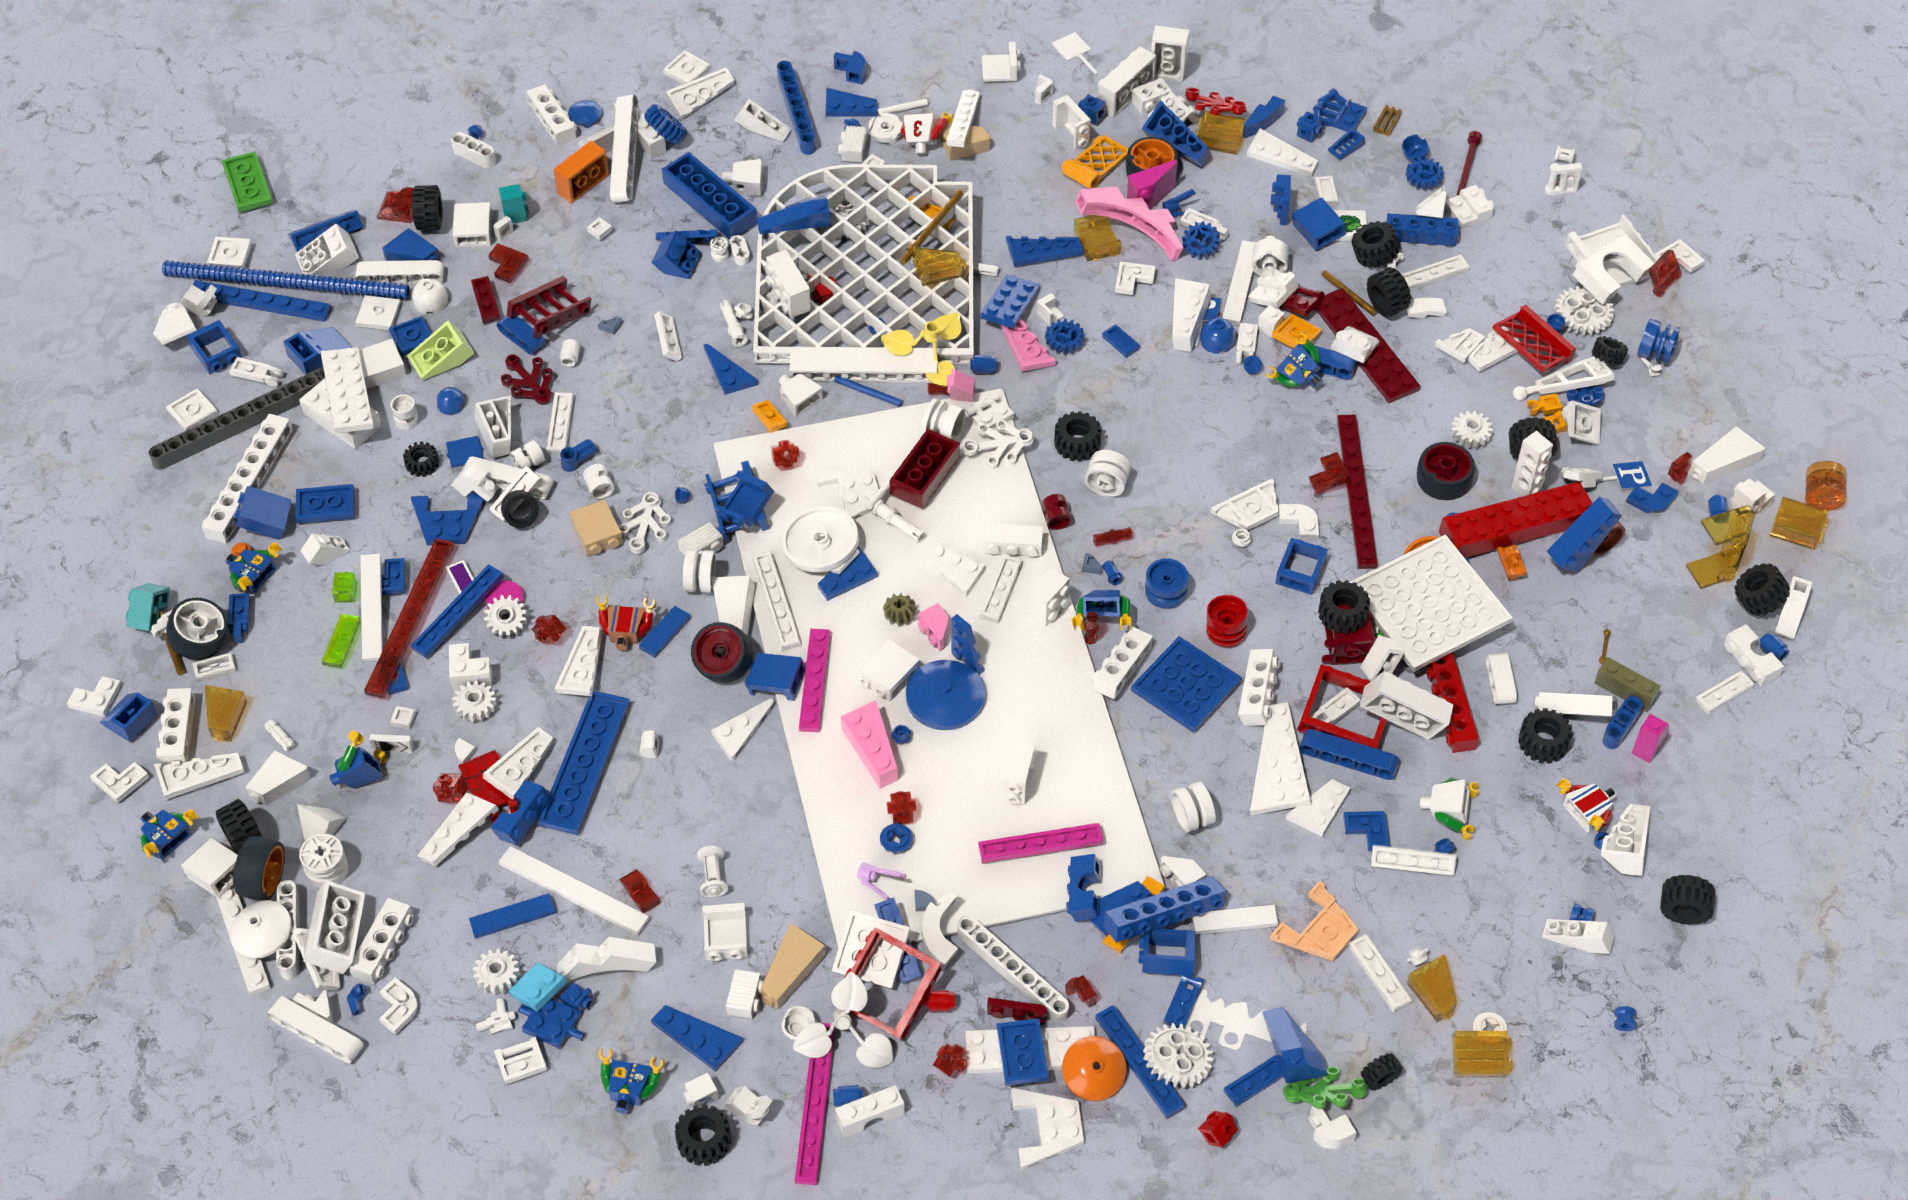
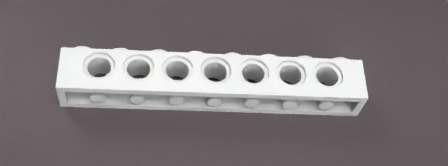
(249, 472)

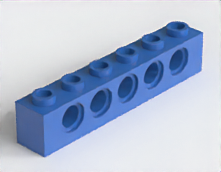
(1164, 909)

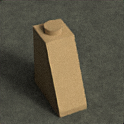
(976, 143)

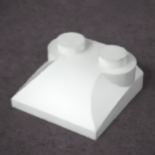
(1354, 344)
(1582, 421)

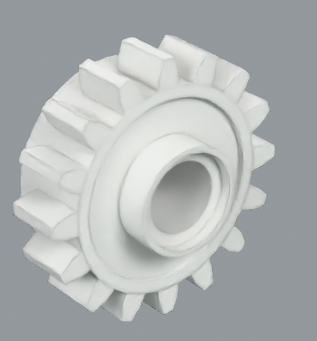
(1471, 429)
(502, 607)
(474, 701)
(500, 981)

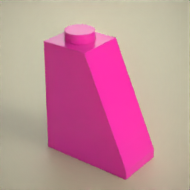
(1650, 738)

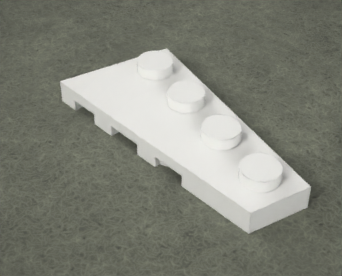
(188, 776)

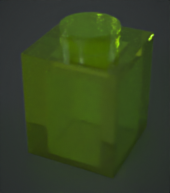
(344, 587)

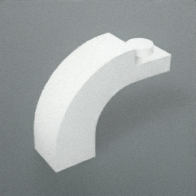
(932, 938)

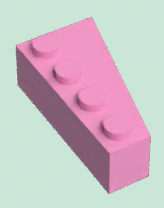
(870, 741)

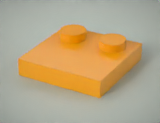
(1291, 327)

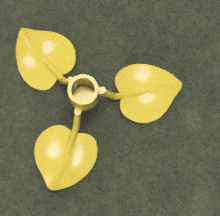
(947, 326)

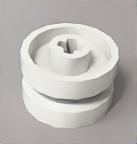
(1107, 473)
(699, 571)
(1193, 806)

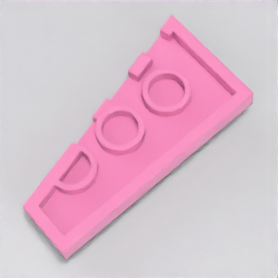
(1026, 348)

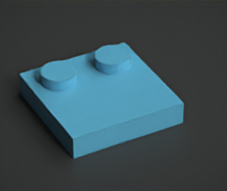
(537, 986)

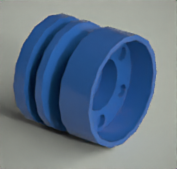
(1658, 341)

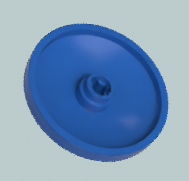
(945, 694)

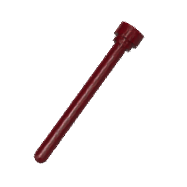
(1474, 140)

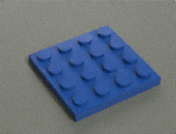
(1186, 684)

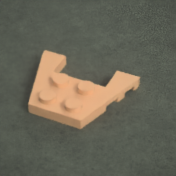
(1325, 934)

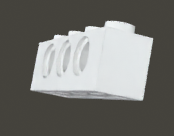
(551, 114)
(1532, 464)
(1122, 662)
(1258, 687)
(180, 736)
(391, 912)

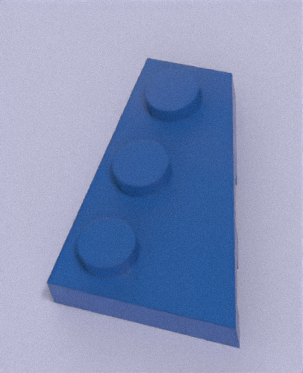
(855, 574)
(963, 643)

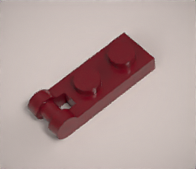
(1016, 1010)

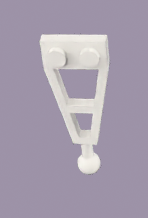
(1596, 369)

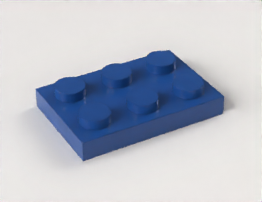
(325, 503)
(1022, 1052)

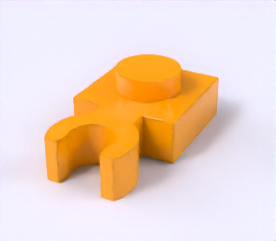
(1547, 404)

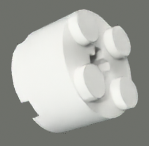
(1270, 255)

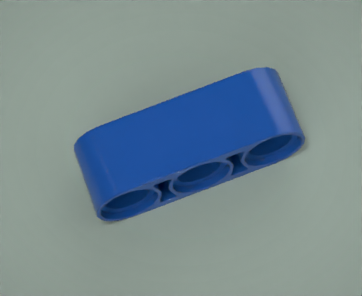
(520, 334)
(1335, 363)
(1619, 729)

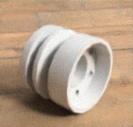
(944, 420)
(323, 860)

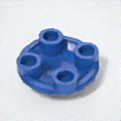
(585, 112)
(1587, 395)

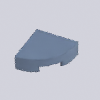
(610, 325)
(1091, 565)
(922, 900)

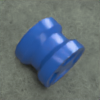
(1625, 1018)

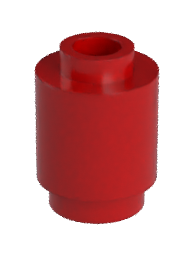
(940, 1001)

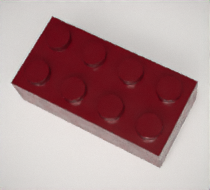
(924, 468)

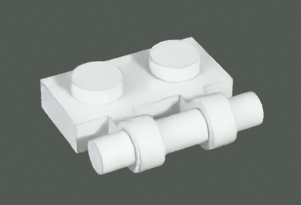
(992, 415)

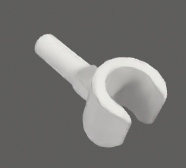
(1652, 369)

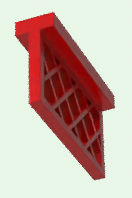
(1542, 333)

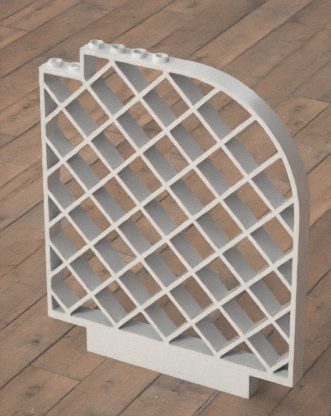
(867, 361)

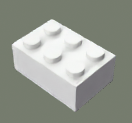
(1171, 50)
(787, 284)

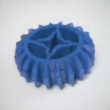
(665, 124)

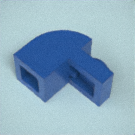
(853, 65)

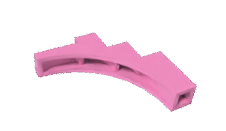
(1134, 211)

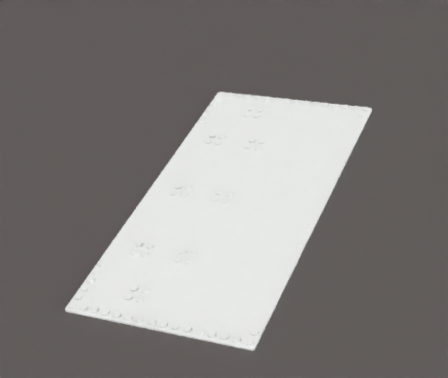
(1032, 680)

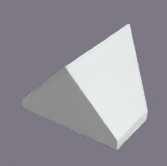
(318, 820)

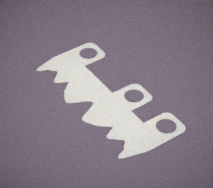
(1233, 1018)

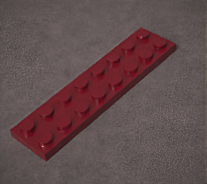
(1383, 365)

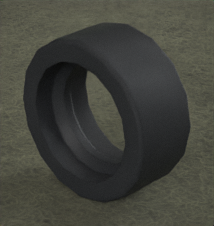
(529, 519)

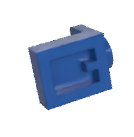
(577, 997)

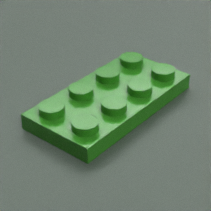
(247, 181)

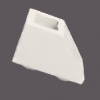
(323, 549)
(1181, 870)

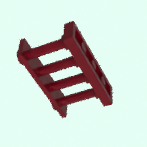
(547, 293)

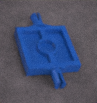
(552, 1023)

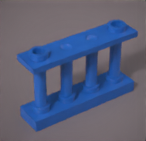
(710, 488)

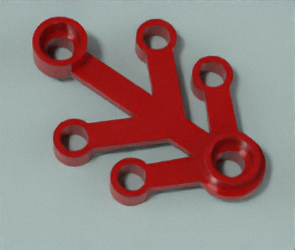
(1215, 102)

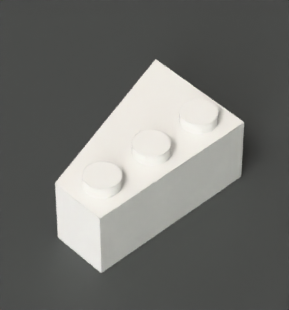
(495, 424)

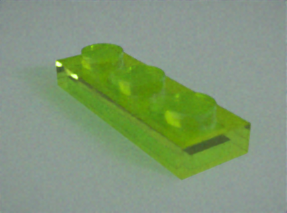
(341, 641)

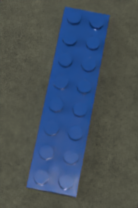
(584, 762)

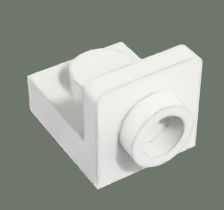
(1044, 89)

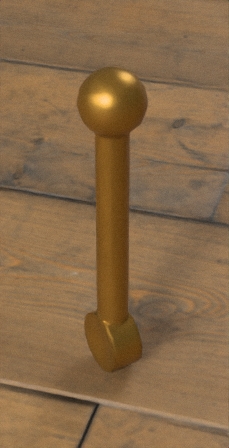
(1607, 633)

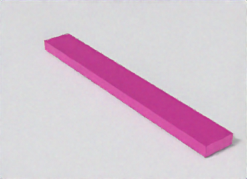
(813, 1117)

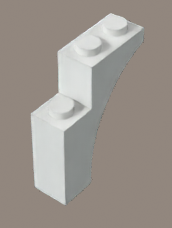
(611, 955)

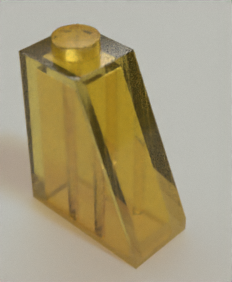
(937, 265)
(223, 711)
(1434, 988)

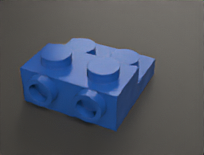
(1281, 197)

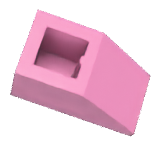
(961, 386)
(935, 625)

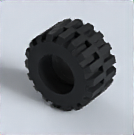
(427, 207)
(1375, 244)
(1388, 292)
(1081, 425)
(1525, 428)
(1762, 589)
(1344, 594)
(1549, 723)
(237, 823)
(1687, 899)
(703, 1119)

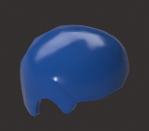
(1415, 147)
(450, 400)

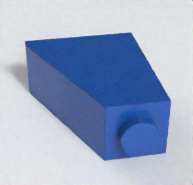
(410, 247)

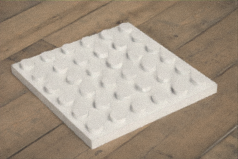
(1431, 602)

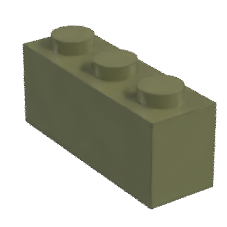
(1626, 682)

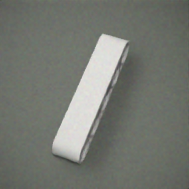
(400, 271)
(504, 474)
(289, 956)
(315, 1029)

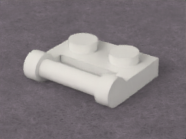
(1568, 181)
(522, 1065)

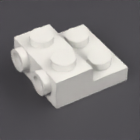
(1470, 206)
(1273, 288)

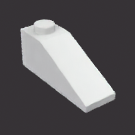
(762, 122)

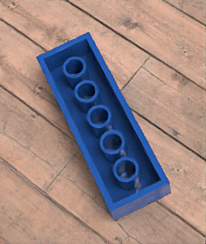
(709, 195)

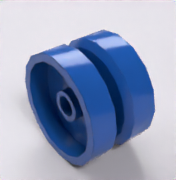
(1166, 583)

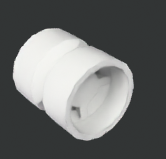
(404, 412)
(529, 455)
(598, 481)

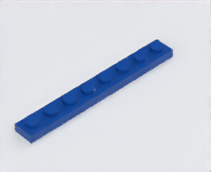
(268, 302)

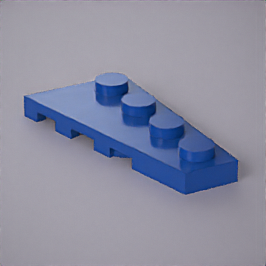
(1030, 251)
(698, 1037)

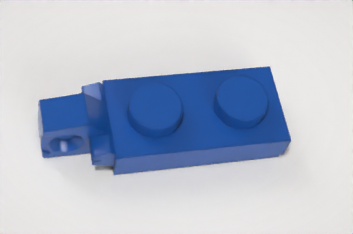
(238, 615)

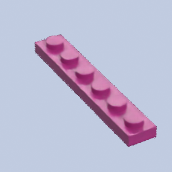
(814, 680)
(1040, 843)

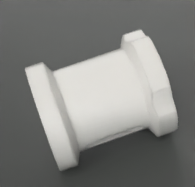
(1564, 154)

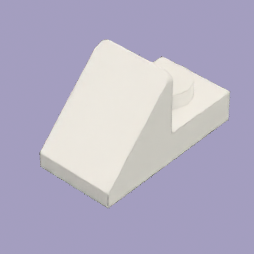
(320, 1007)

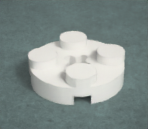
(882, 135)

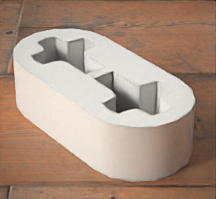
(743, 249)

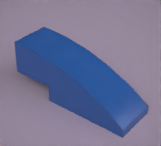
(1264, 116)

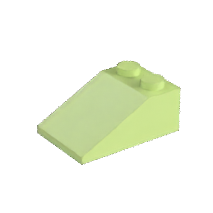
(440, 351)

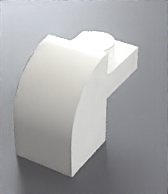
(199, 302)
(475, 479)
(748, 1105)
(1332, 1133)

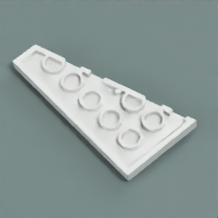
(1280, 772)

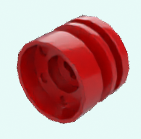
(1226, 620)

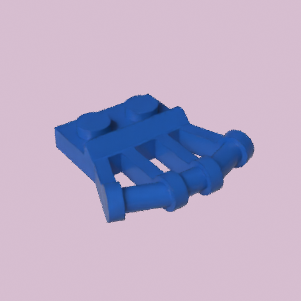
(1348, 114)

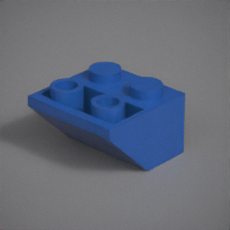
(676, 256)
(130, 716)

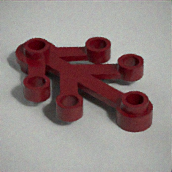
(540, 394)

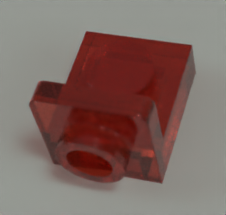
(1679, 468)
(1083, 989)

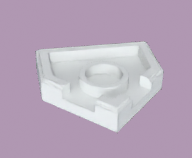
(1586, 476)

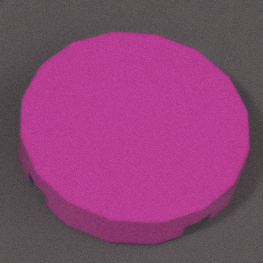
(505, 588)

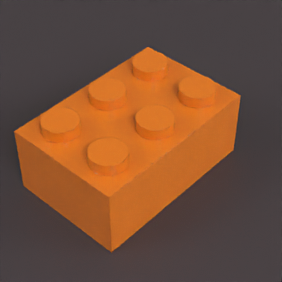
(581, 171)

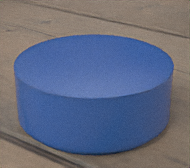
(1252, 364)

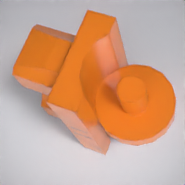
(1511, 562)

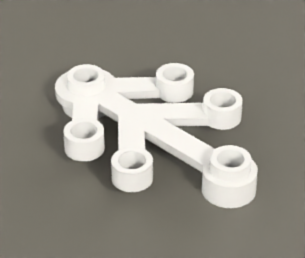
(1000, 442)
(644, 521)

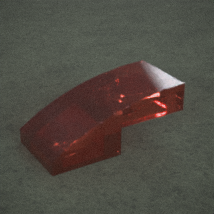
(639, 891)

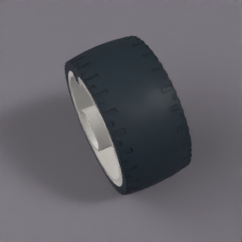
(196, 628)

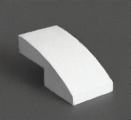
(1426, 306)

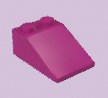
(1152, 183)

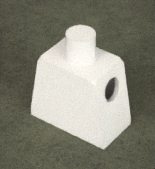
(745, 177)
(799, 393)

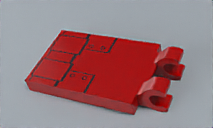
(479, 787)

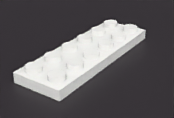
(346, 390)
(985, 1056)

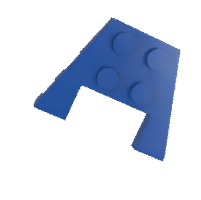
(447, 525)

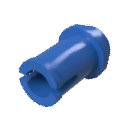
(1113, 574)

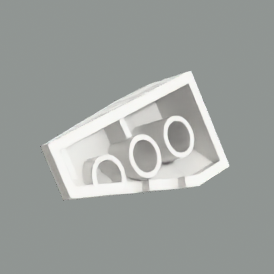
(1627, 841)

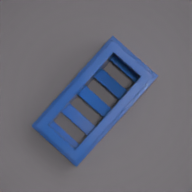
(1351, 134)

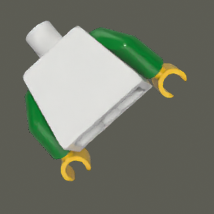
(1450, 804)

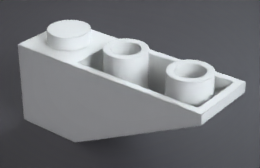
(1793, 608)
(1582, 935)

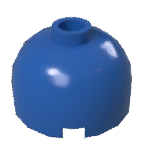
(1217, 335)

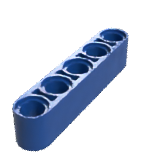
(1349, 754)

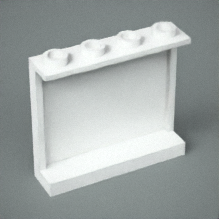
(1584, 245)

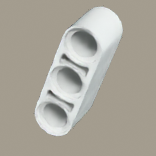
(473, 150)
(1501, 678)

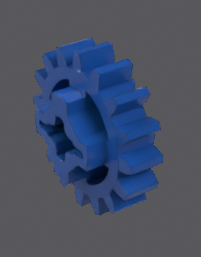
(1424, 173)
(1193, 244)
(1064, 336)

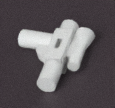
(499, 1019)

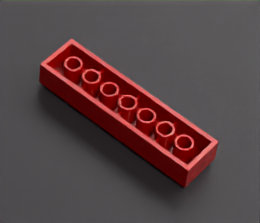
(1516, 519)

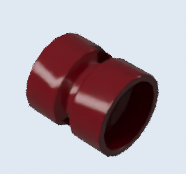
(1056, 511)

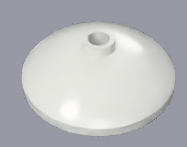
(266, 935)

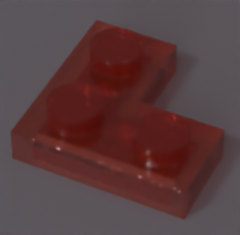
(510, 260)
(1332, 476)

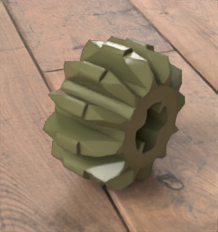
(899, 609)

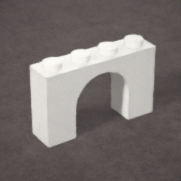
(1620, 252)

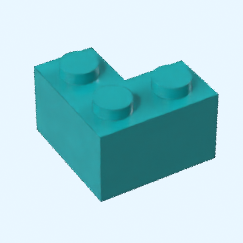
(513, 203)
(145, 605)

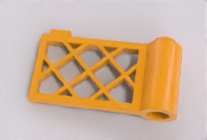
(1084, 172)

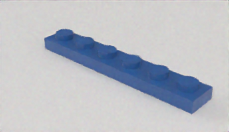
(457, 611)
(1124, 1038)

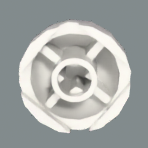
(429, 296)

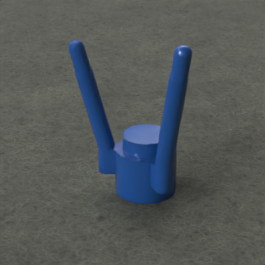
(1173, 204)

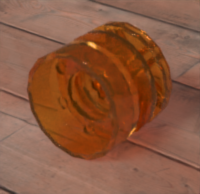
(1826, 485)

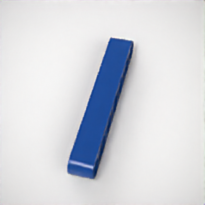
(796, 107)

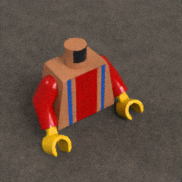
(625, 624)

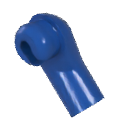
(355, 997)

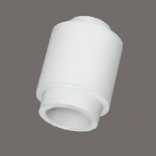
(569, 352)

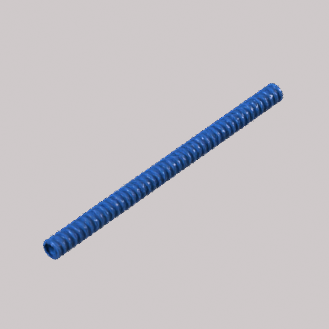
(285, 279)

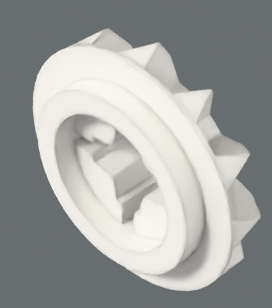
(1491, 1020)

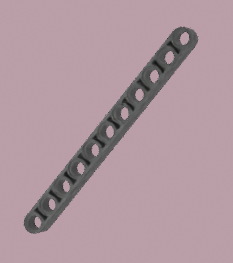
(233, 421)

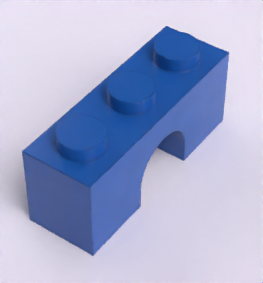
(514, 826)
(1082, 872)

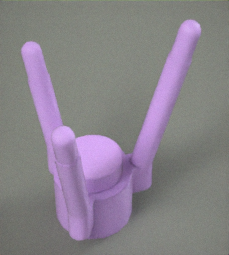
(870, 873)

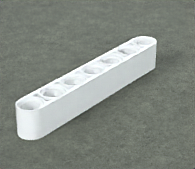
(624, 148)
(1009, 959)

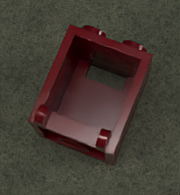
(1349, 647)

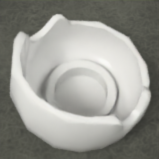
(795, 1020)

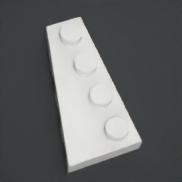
(698, 92)
(1279, 153)
(581, 666)
(519, 763)
(456, 827)

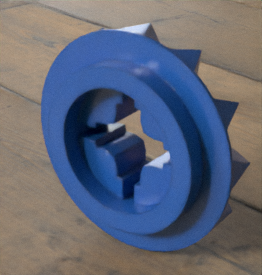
(901, 832)

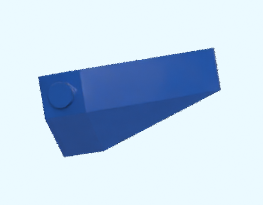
(801, 215)
(1294, 1051)

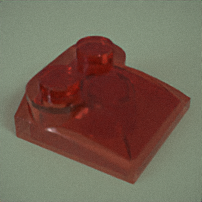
(397, 206)

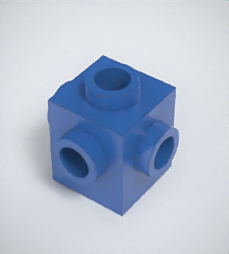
(1093, 108)
(1309, 126)

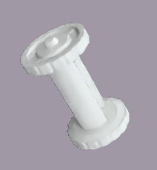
(710, 856)

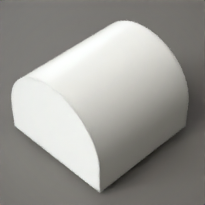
(649, 744)

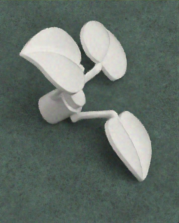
(846, 995)

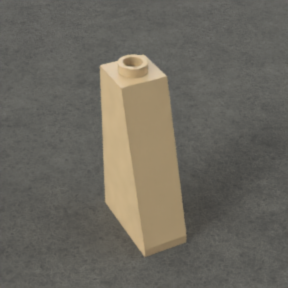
(792, 964)

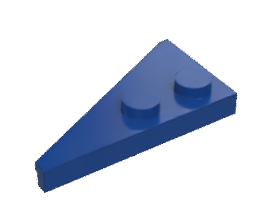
(692, 235)
(729, 374)

